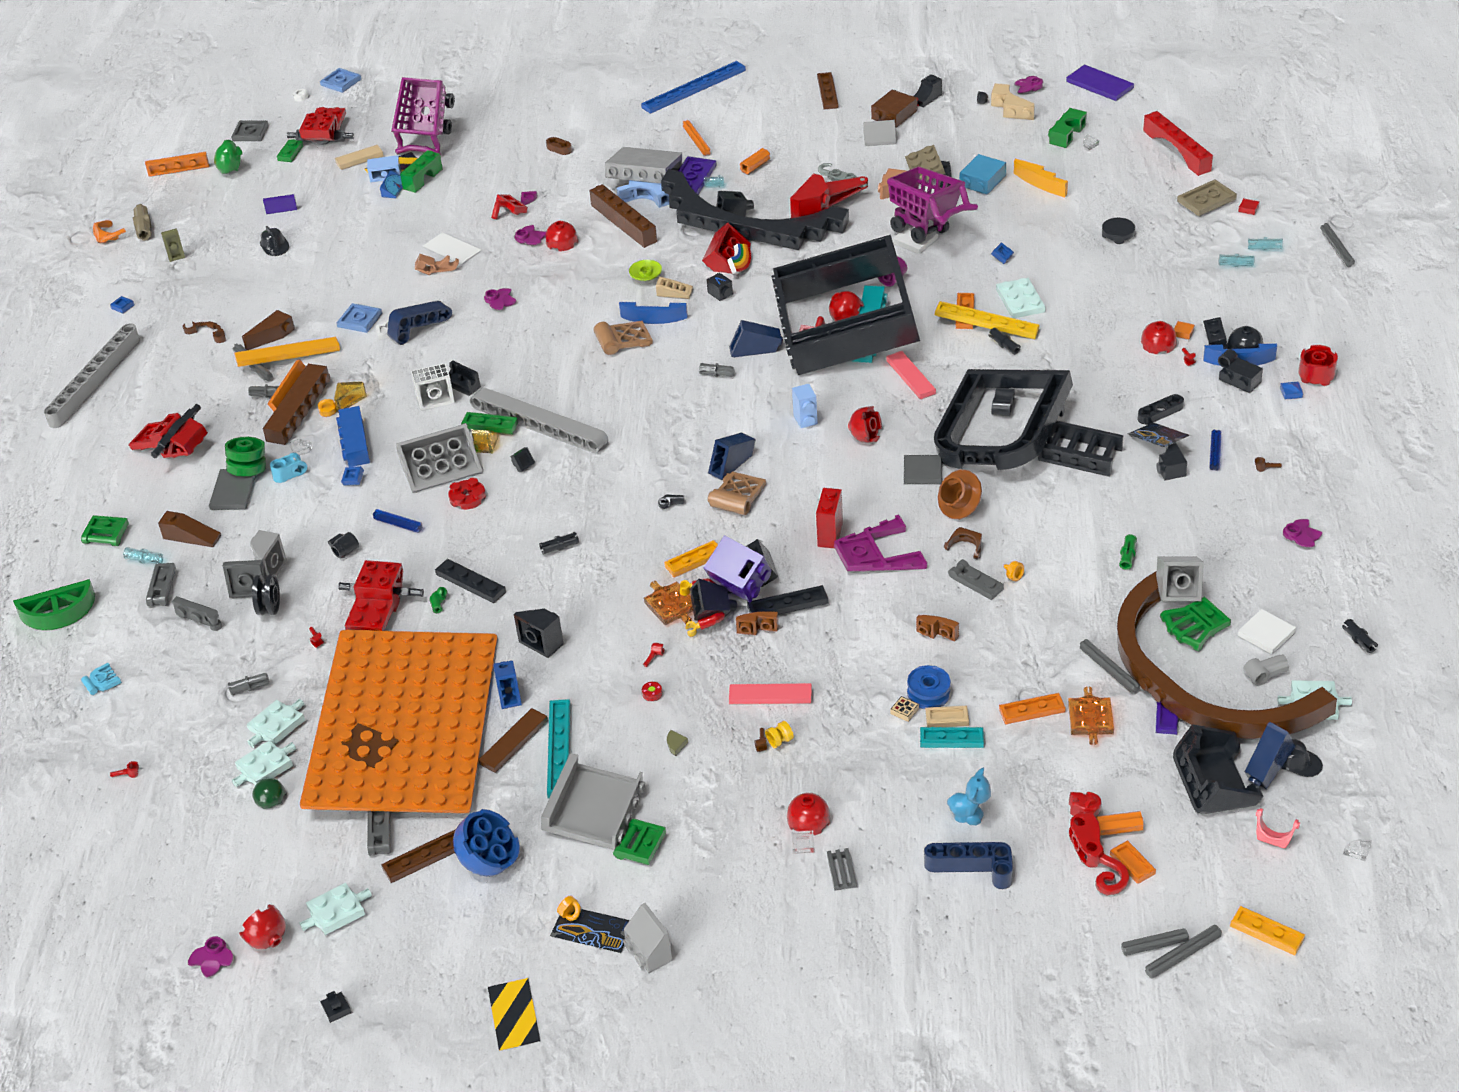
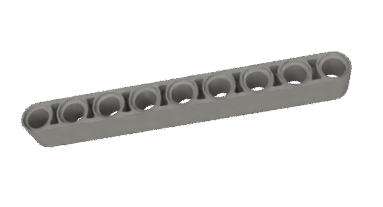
(91, 376)
(540, 420)

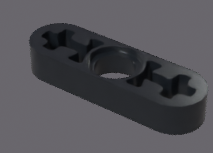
(1150, 414)

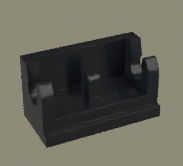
(1215, 332)
(463, 378)

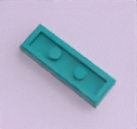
(951, 737)

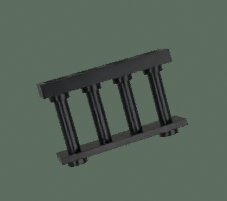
(1078, 459)

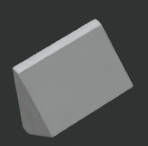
(879, 133)

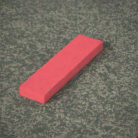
(911, 375)
(770, 693)

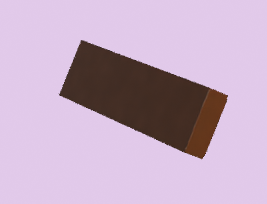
(827, 90)
(513, 740)
(419, 857)

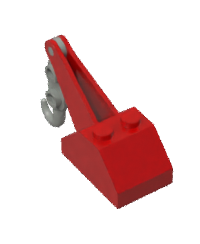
(819, 195)

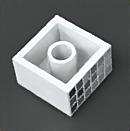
(432, 387)

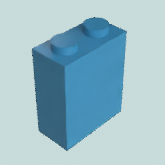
(983, 174)

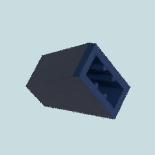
(754, 339)
(730, 454)
(1269, 756)

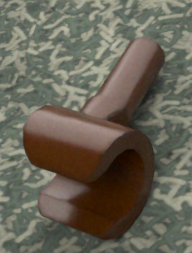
(1261, 465)
(760, 744)

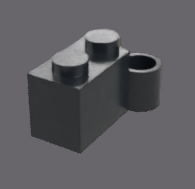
(1239, 372)

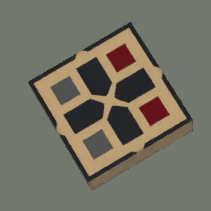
(904, 708)

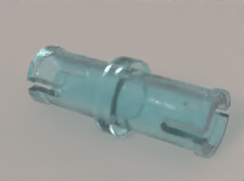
(1265, 243)
(1236, 260)
(142, 555)

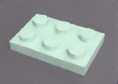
(1020, 298)

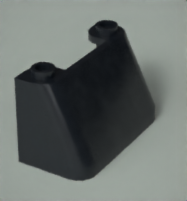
(1209, 772)

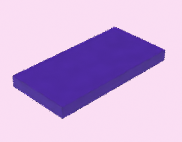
(1100, 82)
(695, 170)

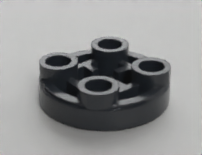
(1118, 229)

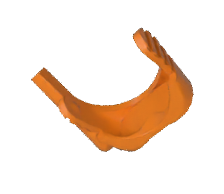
(103, 236)

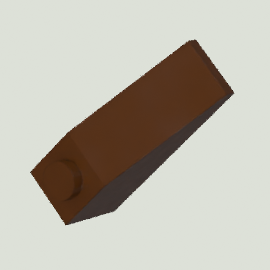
(269, 330)
(184, 529)

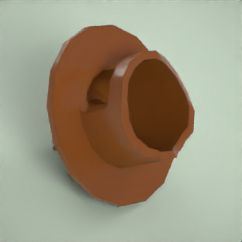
(959, 494)

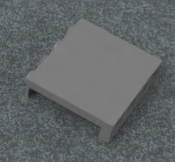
(641, 164)
(591, 804)

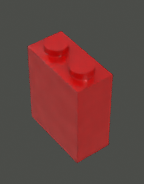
(829, 517)

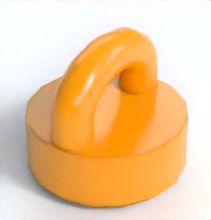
(327, 407)
(1014, 570)
(567, 907)

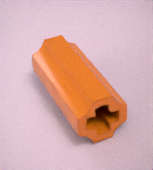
(755, 161)
(1120, 823)

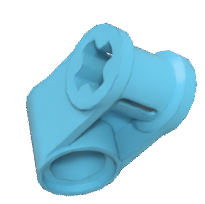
(286, 467)

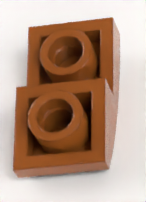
(752, 622)
(933, 625)

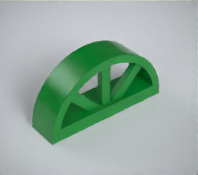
(79, 595)

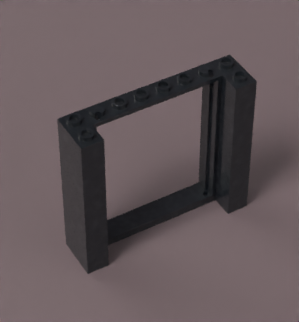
(851, 336)

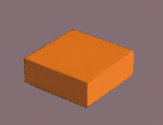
(1184, 330)

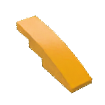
(1038, 177)

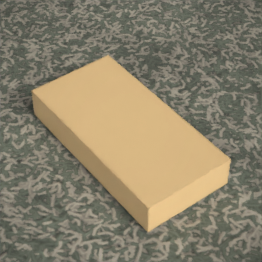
(947, 716)

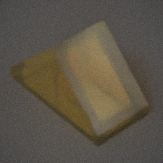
(348, 394)
(484, 441)

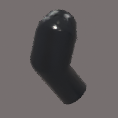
(669, 499)

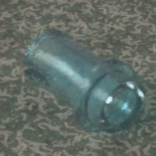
(714, 181)

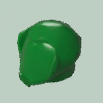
(227, 157)

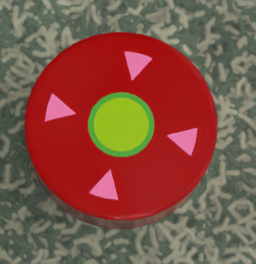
(651, 691)

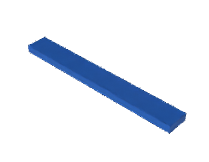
(692, 87)

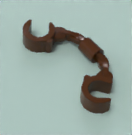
(219, 335)

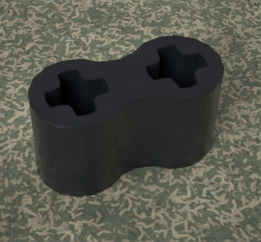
(1003, 401)

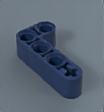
(409, 317)
(972, 857)

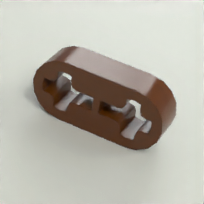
(558, 145)

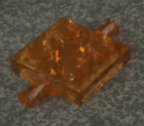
(668, 603)
(1090, 716)

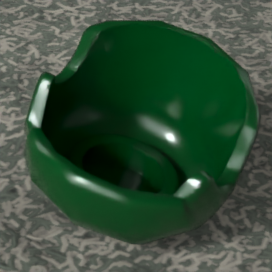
(268, 793)

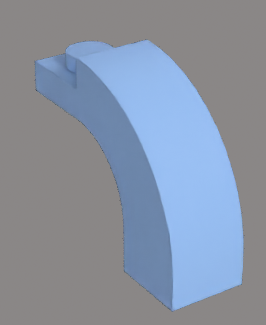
(643, 190)

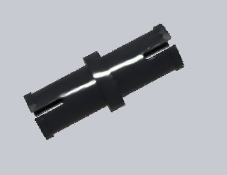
(1004, 341)
(559, 543)
(1360, 636)

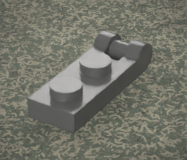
(976, 580)
(160, 584)
(197, 613)
(378, 830)

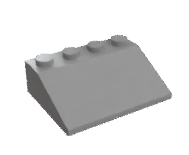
(438, 458)

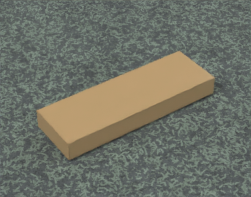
(359, 157)

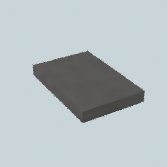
(231, 491)

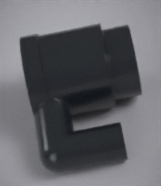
(343, 544)

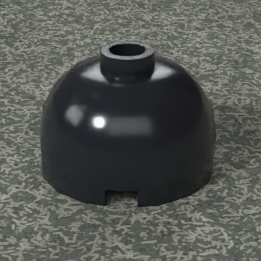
(1244, 338)

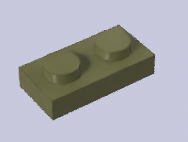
(173, 245)

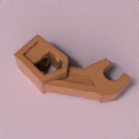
(435, 266)

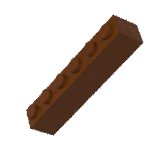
(623, 215)
(296, 404)

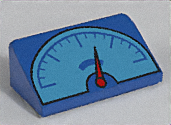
(391, 185)

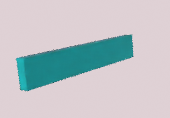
(557, 740)

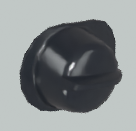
(273, 242)
(1303, 761)

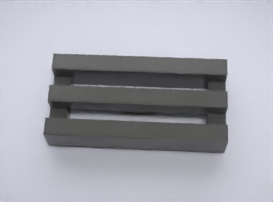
(839, 855)

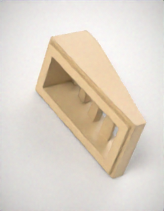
(671, 288)

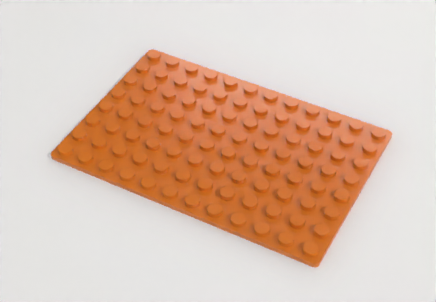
(410, 688)

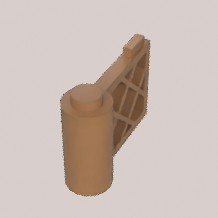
(611, 339)
(735, 500)

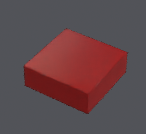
(1248, 206)

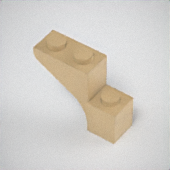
(1012, 105)

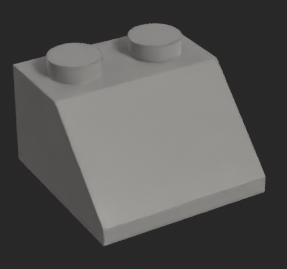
(269, 549)
(1180, 578)
(647, 939)

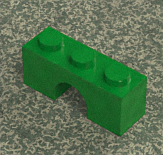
(1062, 132)
(426, 164)

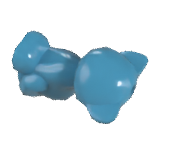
(966, 806)

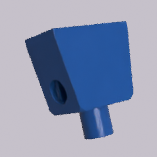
(506, 677)

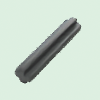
(1154, 941)

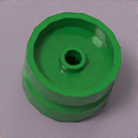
(245, 456)

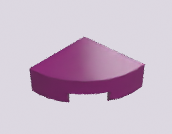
(528, 197)

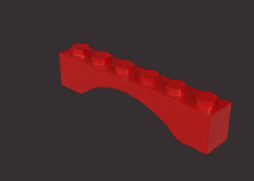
(1196, 156)

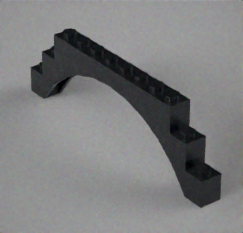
(787, 233)

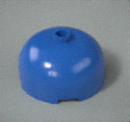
(485, 843)

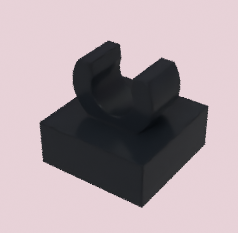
(522, 459)
(335, 1006)

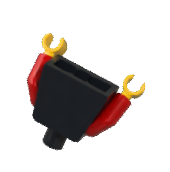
(708, 601)

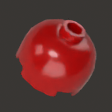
(561, 236)
(844, 305)
(1158, 337)
(865, 424)
(808, 813)
(264, 928)

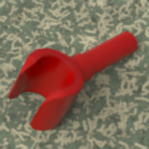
(1188, 359)
(316, 638)
(656, 649)
(131, 770)

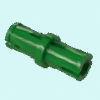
(1129, 544)

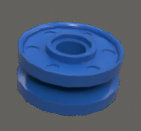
(928, 686)

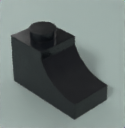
(929, 90)
(1172, 463)

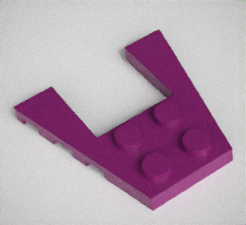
(862, 554)

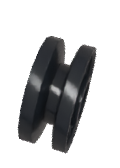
(266, 594)

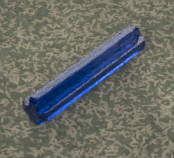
(1215, 450)
(397, 520)

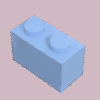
(380, 167)
(804, 405)

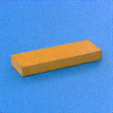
(690, 559)
(1267, 930)

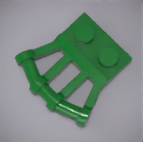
(1202, 613)

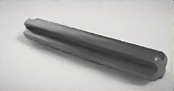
(1337, 244)
(264, 373)
(1109, 666)
(1183, 951)

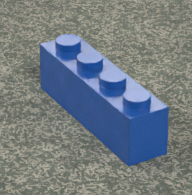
(353, 436)

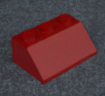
(722, 248)

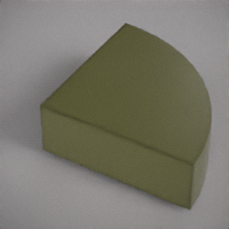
(676, 742)

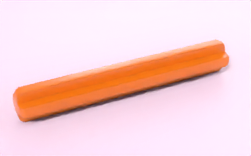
(696, 137)

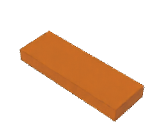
(965, 300)
(1032, 708)

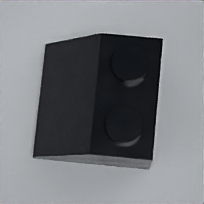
(539, 630)

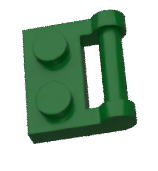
(105, 525)
(645, 844)

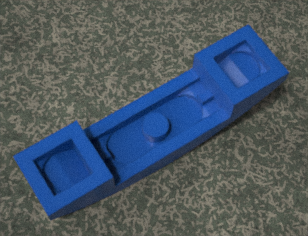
(653, 314)
(1263, 354)

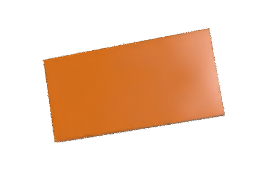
(1137, 865)

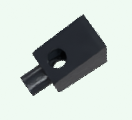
(734, 202)

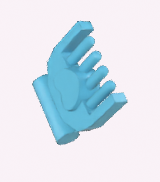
(100, 679)

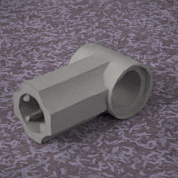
(1262, 670)

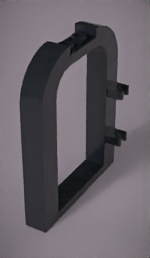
(1050, 405)

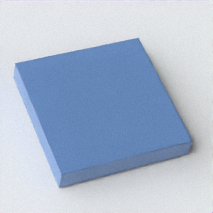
(340, 80)
(359, 318)

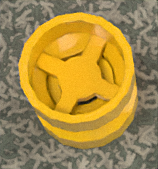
(779, 734)

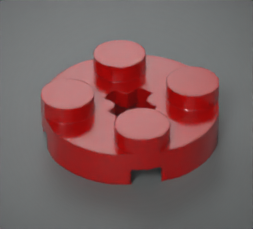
(458, 492)

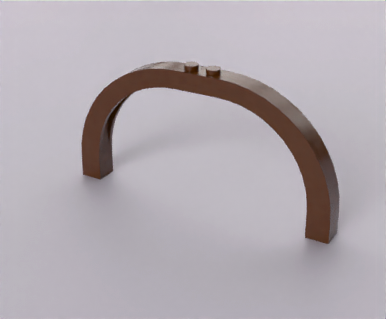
(1245, 723)

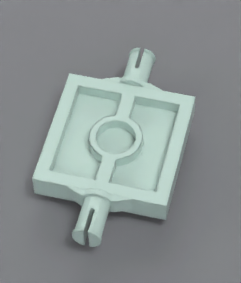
(1302, 688)
(275, 722)
(263, 763)
(335, 908)

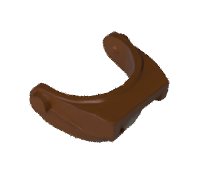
(966, 535)

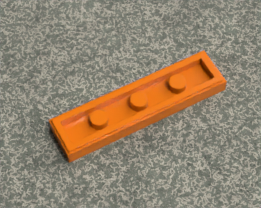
(177, 164)
(286, 384)

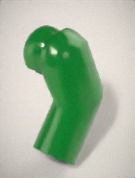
(437, 598)

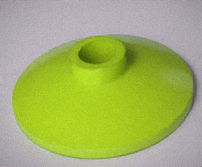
(645, 270)

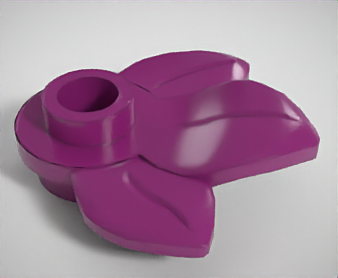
(1030, 83)
(529, 235)
(499, 298)
(1301, 533)
(211, 956)

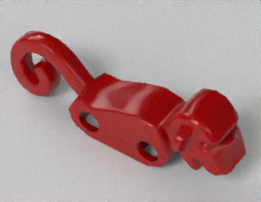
(1087, 841)

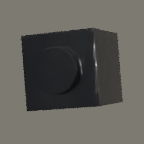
(719, 286)

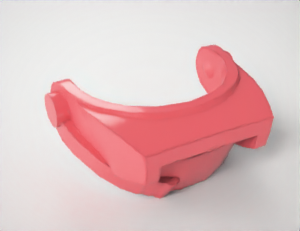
(1269, 836)

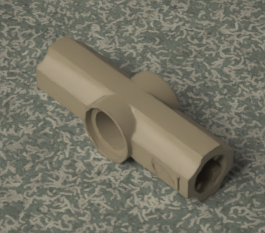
(142, 222)

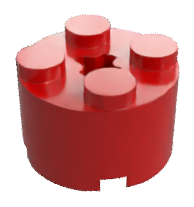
(1317, 365)

